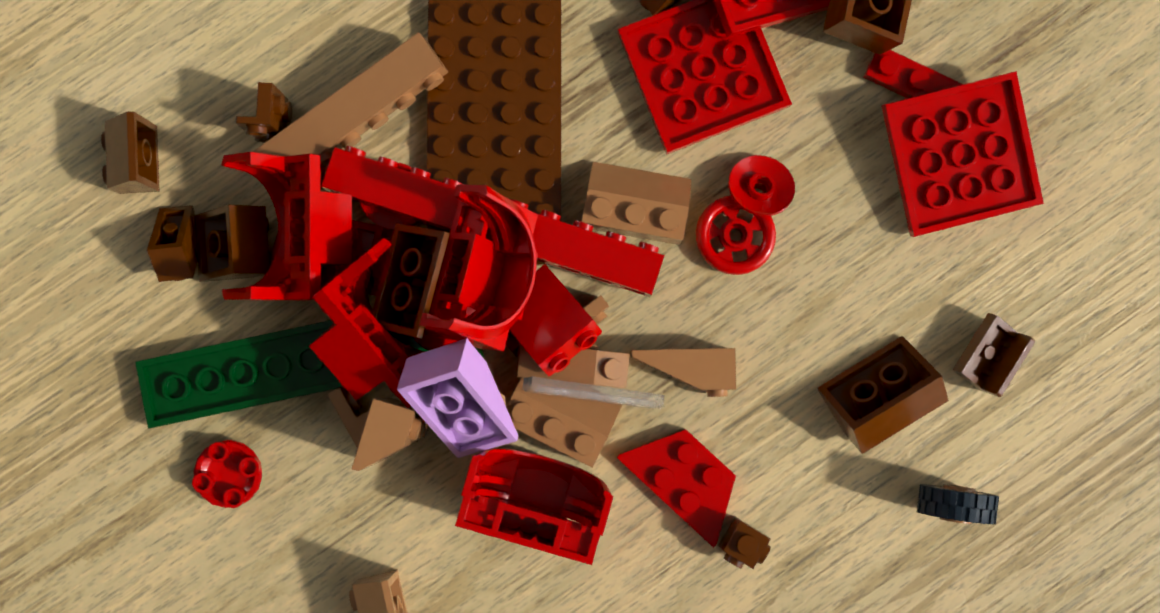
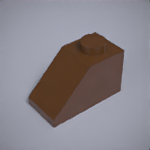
(173, 244)

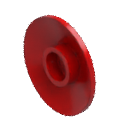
(762, 174)

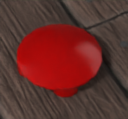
(227, 474)

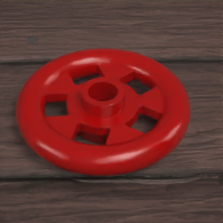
(723, 260)

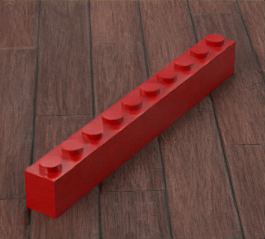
(434, 204)

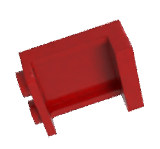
(554, 324)

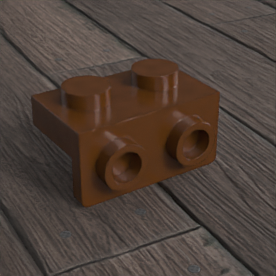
(271, 114)
(993, 356)

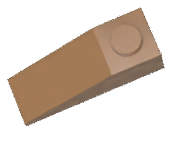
(586, 367)
(698, 368)

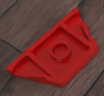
(686, 479)

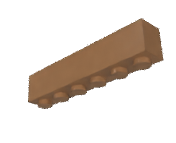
(362, 103)

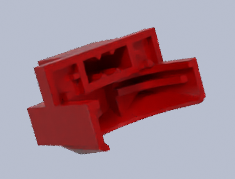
(311, 226)
(484, 276)
(356, 344)
(535, 503)

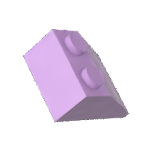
(457, 398)

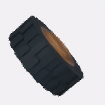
(958, 504)

